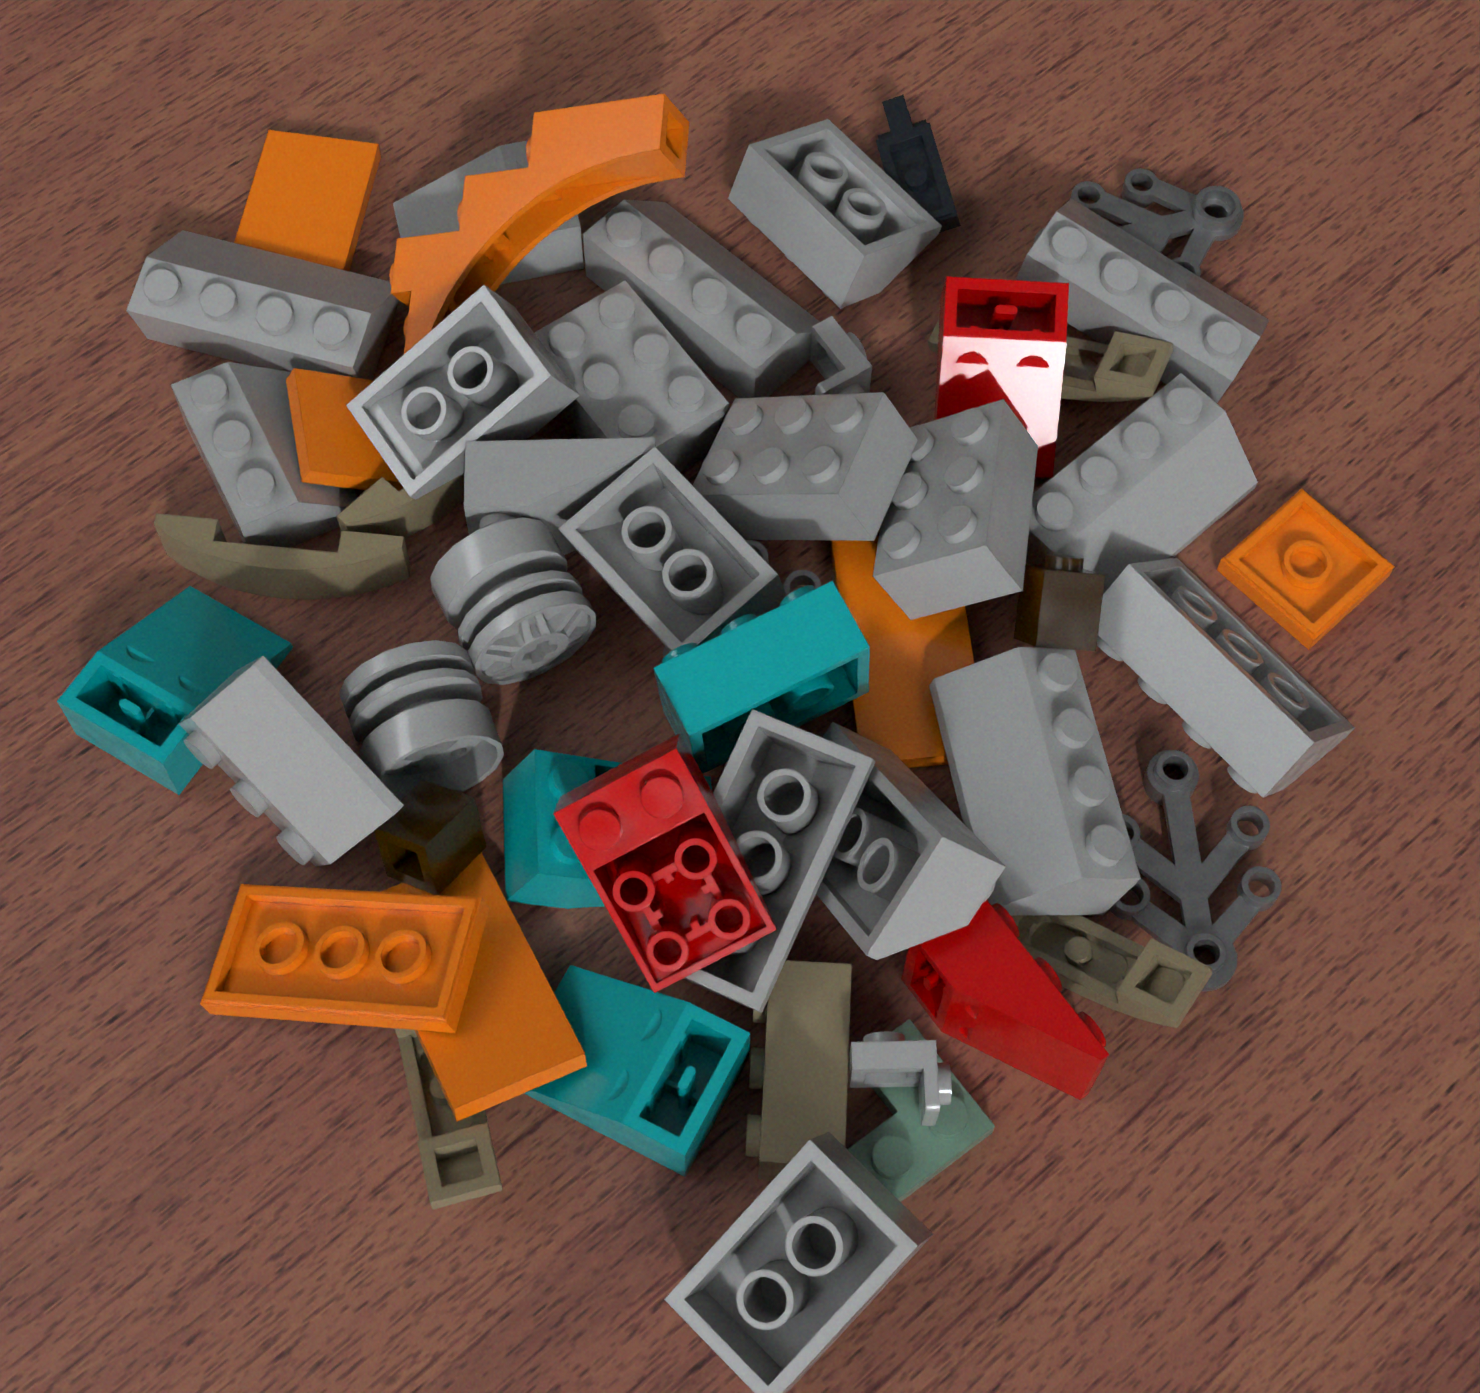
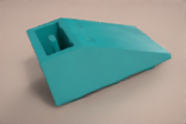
(156, 675)
(537, 854)
(651, 1069)

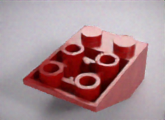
(1007, 345)
(665, 863)
(1005, 1003)

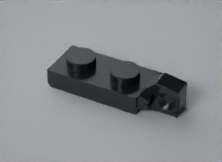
(915, 164)

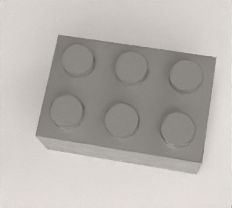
(633, 378)
(807, 466)
(959, 513)
(798, 1266)

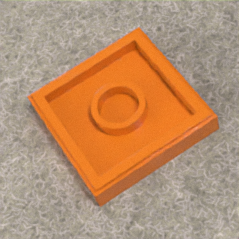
(328, 437)
(1305, 568)

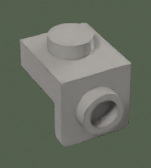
(839, 360)
(890, 1061)

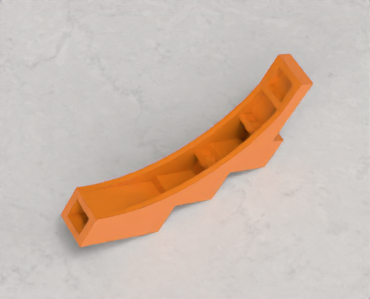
(573, 163)

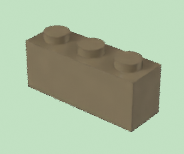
(801, 1064)

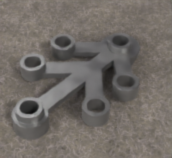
(1192, 215)
(1193, 881)

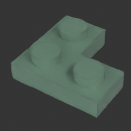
(909, 1154)

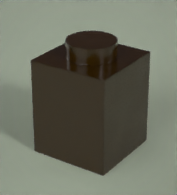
(1060, 604)
(431, 837)

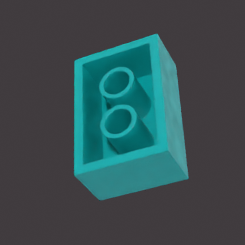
(781, 664)

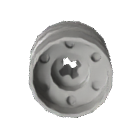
(512, 600)
(422, 718)

